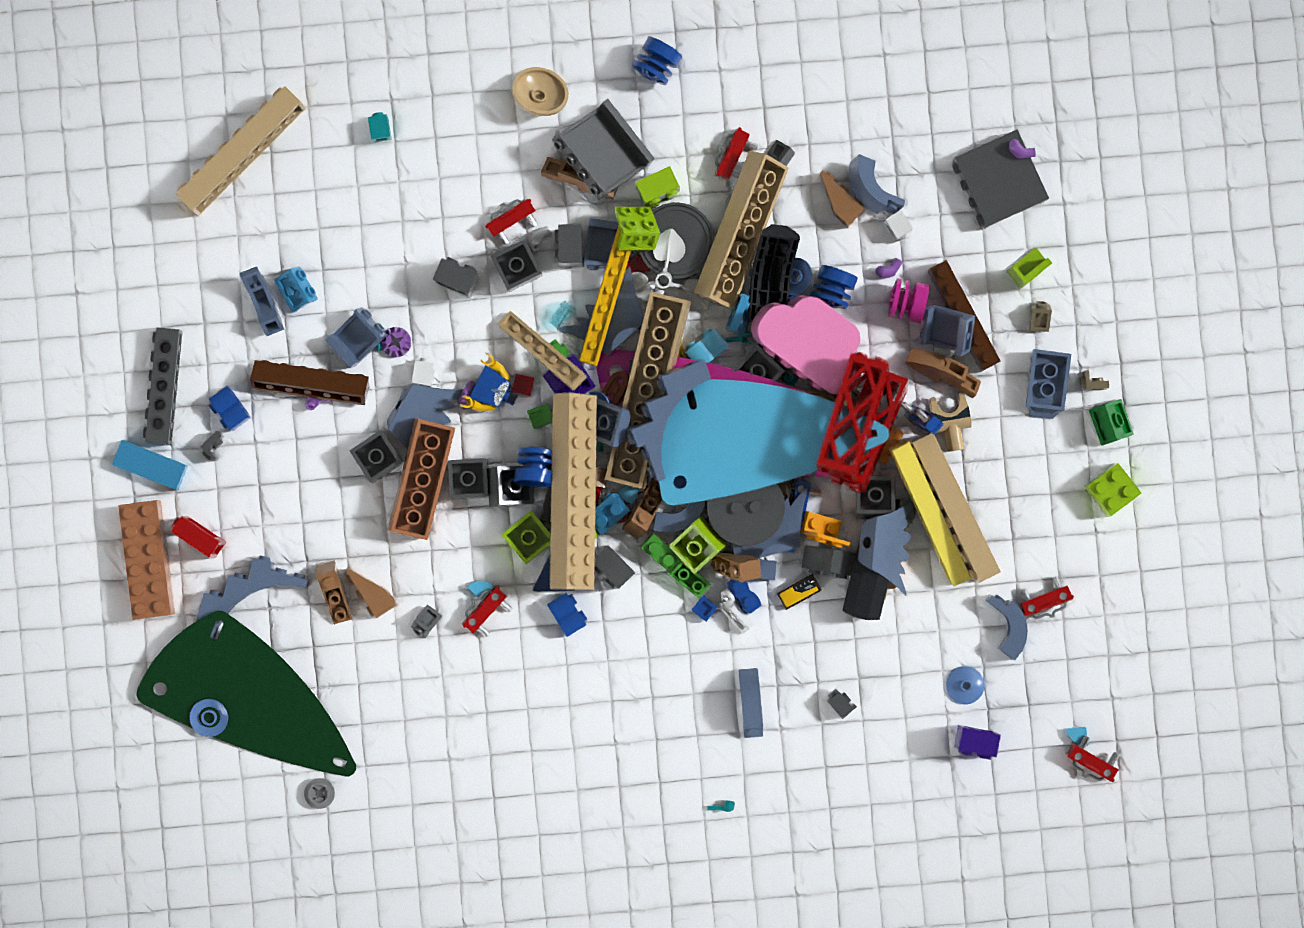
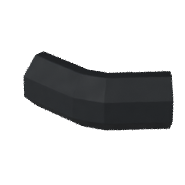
(772, 267)
(865, 590)

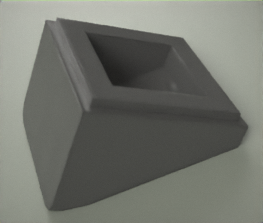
(781, 152)

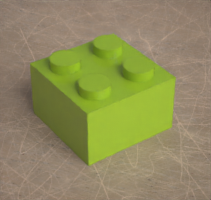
(658, 187)
(1112, 489)
(528, 537)
(697, 545)

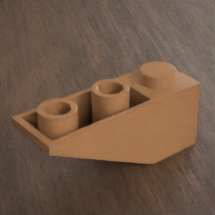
(842, 204)
(644, 510)
(737, 566)
(333, 592)
(375, 595)

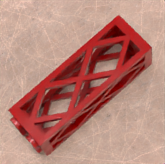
(870, 367)
(896, 384)

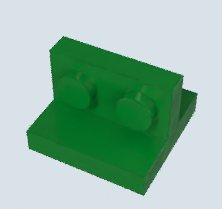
(1111, 422)

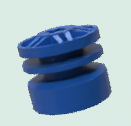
(655, 63)
(834, 284)
(536, 463)

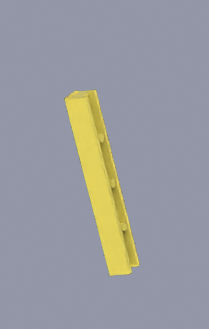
(929, 513)

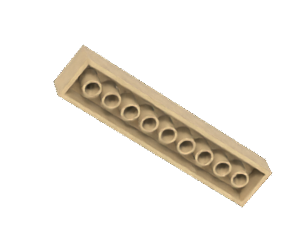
(654, 355)
(573, 491)

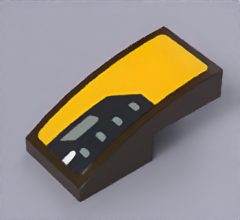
(799, 591)

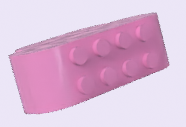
(808, 339)

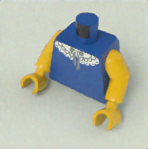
(491, 388)

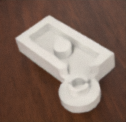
(734, 612)

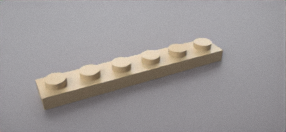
(542, 350)

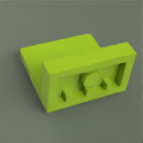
(637, 228)

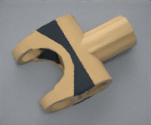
(953, 422)

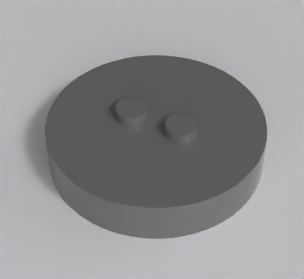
(694, 231)
(748, 516)

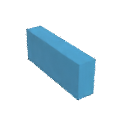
(150, 465)

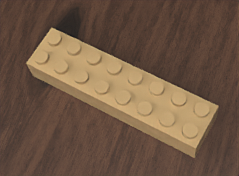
(240, 151)
(741, 229)
(955, 509)

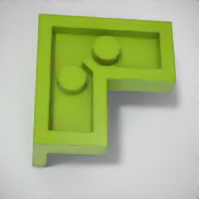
(1028, 268)

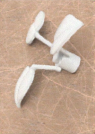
(668, 248)

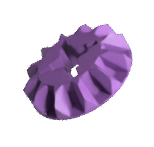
(405, 342)

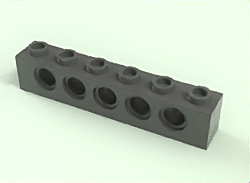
(167, 414)

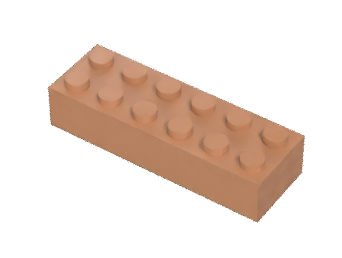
(421, 479)
(146, 559)

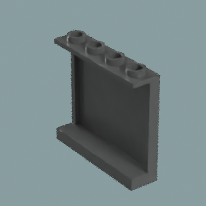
(603, 150)
(998, 180)

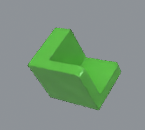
(540, 416)

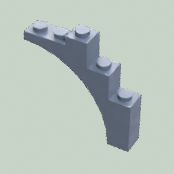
(649, 434)
(238, 588)

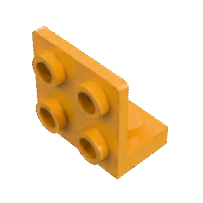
(822, 529)

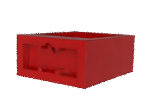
(197, 536)

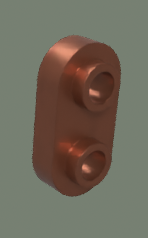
(614, 388)

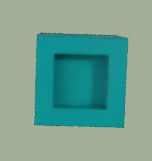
(379, 127)

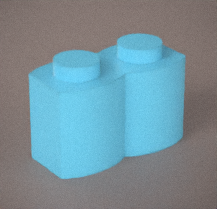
(708, 347)

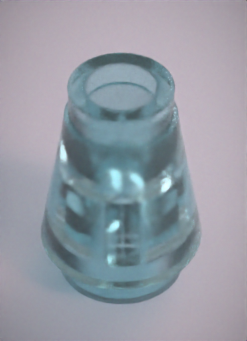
(562, 313)

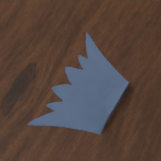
(625, 320)
(420, 403)
(787, 535)
(886, 545)

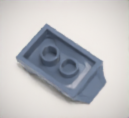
(1047, 383)
(611, 423)

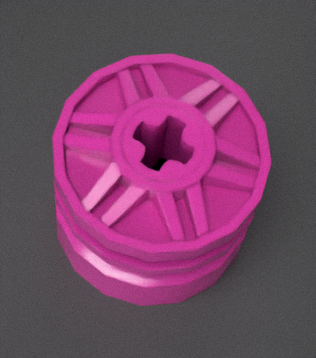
(908, 300)

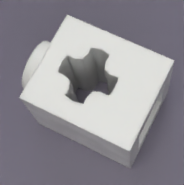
(899, 225)
(423, 372)

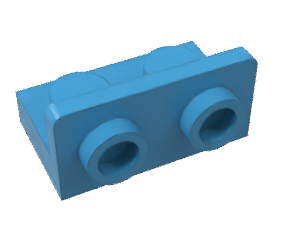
(296, 289)
(738, 317)
(610, 512)

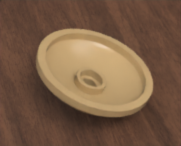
(540, 91)

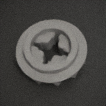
(309, 793)

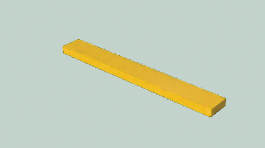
(605, 303)

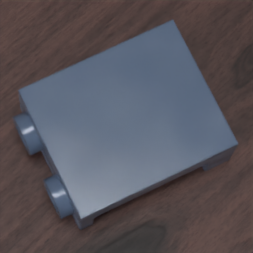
(599, 243)
(947, 329)
(356, 337)

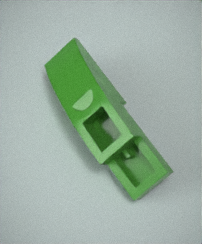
(662, 553)

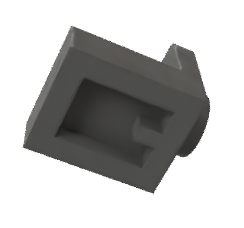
(213, 441)
(426, 621)

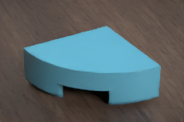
(629, 494)
(480, 586)
(1077, 733)

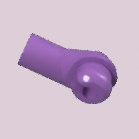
(1019, 151)
(889, 271)
(466, 392)
(312, 403)

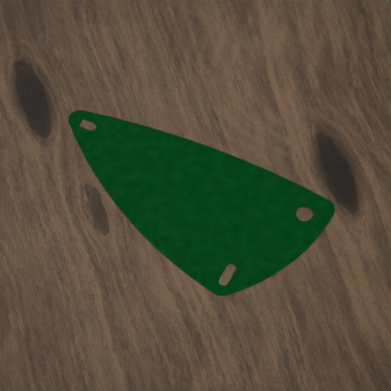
(264, 697)

